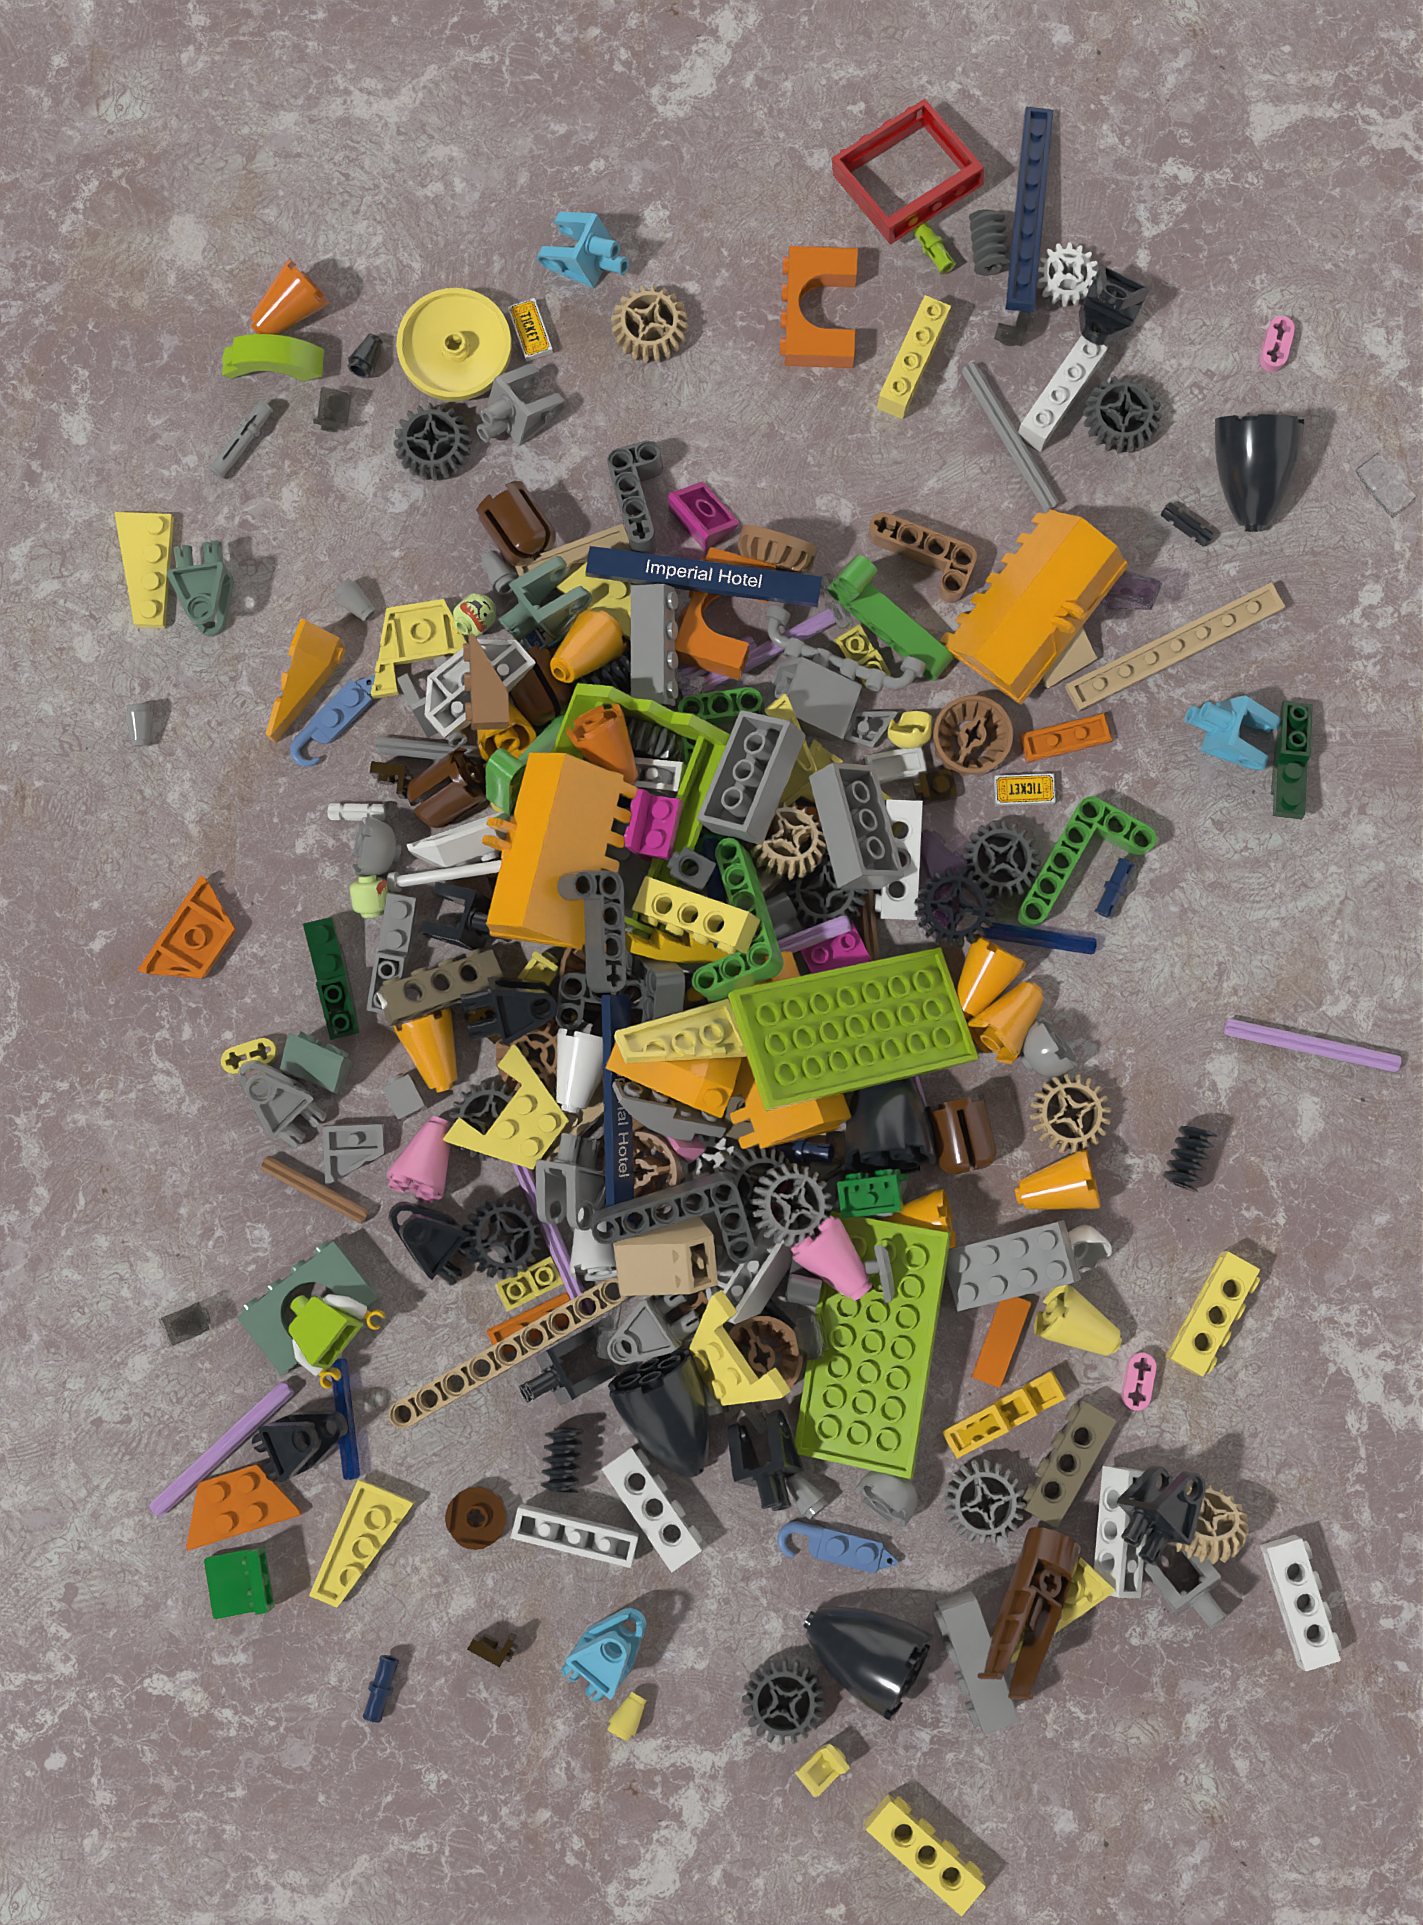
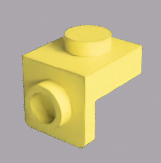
(541, 968)
(822, 1768)

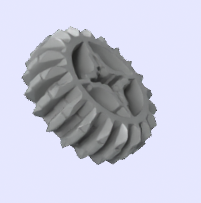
(796, 1193)
(970, 1504)

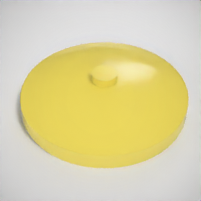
(454, 344)

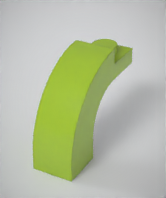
(273, 354)

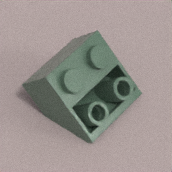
(319, 1065)

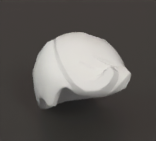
(1088, 1246)

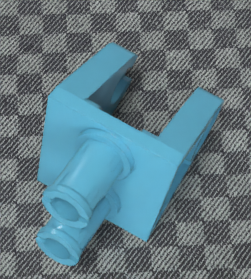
(589, 256)
(1222, 729)
(606, 1653)

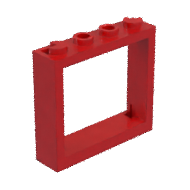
(927, 205)

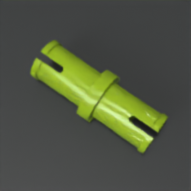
(934, 248)

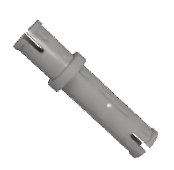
(240, 440)

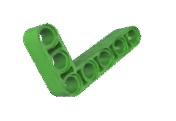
(885, 619)
(705, 702)
(506, 772)
(1072, 851)
(763, 945)

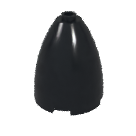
(1257, 464)
(888, 1129)
(666, 1410)
(869, 1654)

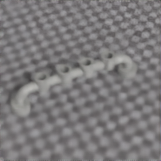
(847, 667)

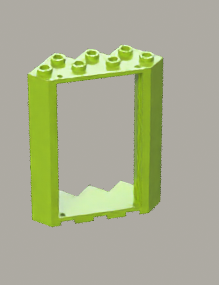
(696, 780)

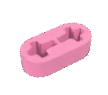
(1283, 345)
(1146, 1382)

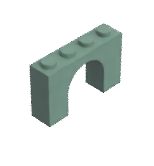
(267, 1317)

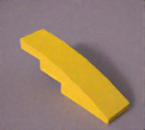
(672, 948)
(1004, 1414)

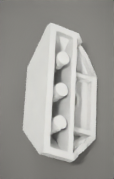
(446, 684)
(459, 845)
(752, 1283)

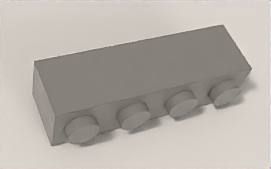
(654, 643)

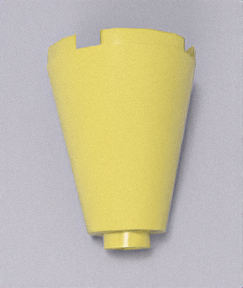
(1076, 1323)

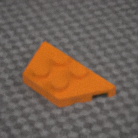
(192, 936)
(237, 1505)

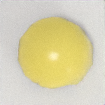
(912, 730)

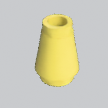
(627, 1717)

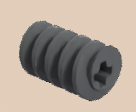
(988, 241)

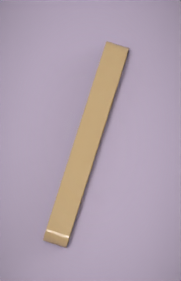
(494, 1355)

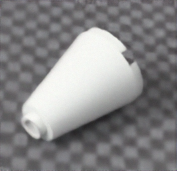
(578, 1069)
(589, 1257)

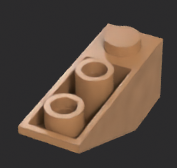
(488, 694)

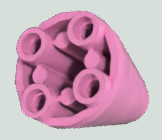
(423, 1163)
(833, 1259)

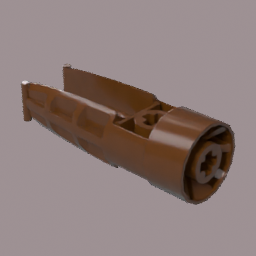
(1033, 1603)

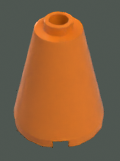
(287, 301)
(605, 740)

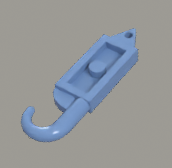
(334, 718)
(838, 1547)

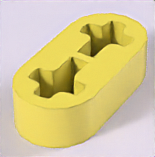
(248, 1049)

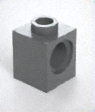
(694, 882)

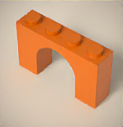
(808, 270)
(700, 645)

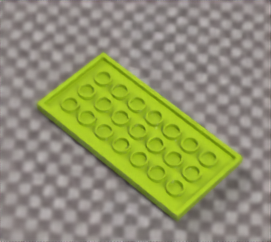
(852, 1028)
(871, 1387)

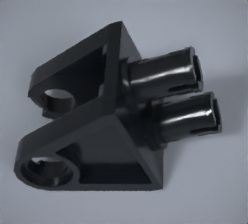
(1110, 306)
(472, 929)
(513, 1008)
(431, 1239)
(554, 1378)
(298, 1442)
(783, 1463)
(1162, 1514)

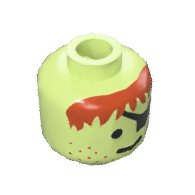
(474, 614)
(369, 895)

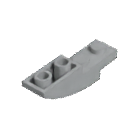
(394, 945)
(664, 1116)

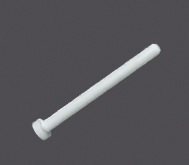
(397, 881)

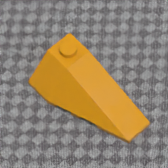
(312, 663)
(696, 1082)

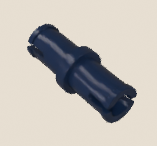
(1115, 888)
(804, 1150)
(380, 1688)

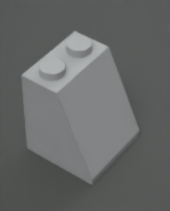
(818, 697)

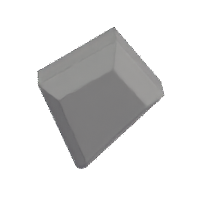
(869, 727)
(883, 1266)

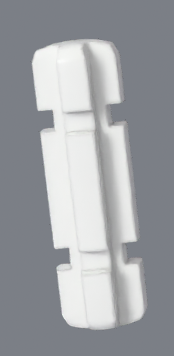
(356, 811)

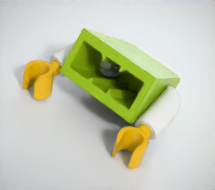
(324, 1331)

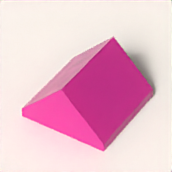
(702, 514)

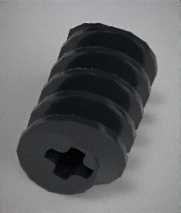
(617, 676)
(1188, 1157)
(562, 1459)

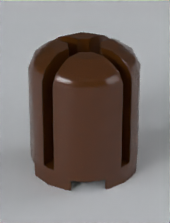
(517, 524)
(539, 693)
(448, 789)
(975, 1131)

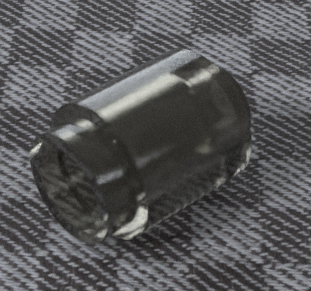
(811, 1337)

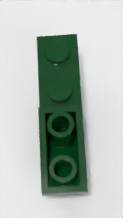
(1291, 760)
(332, 978)

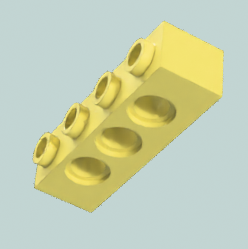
(913, 357)
(657, 896)
(1197, 1321)
(958, 1892)

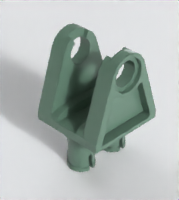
(203, 588)
(532, 590)

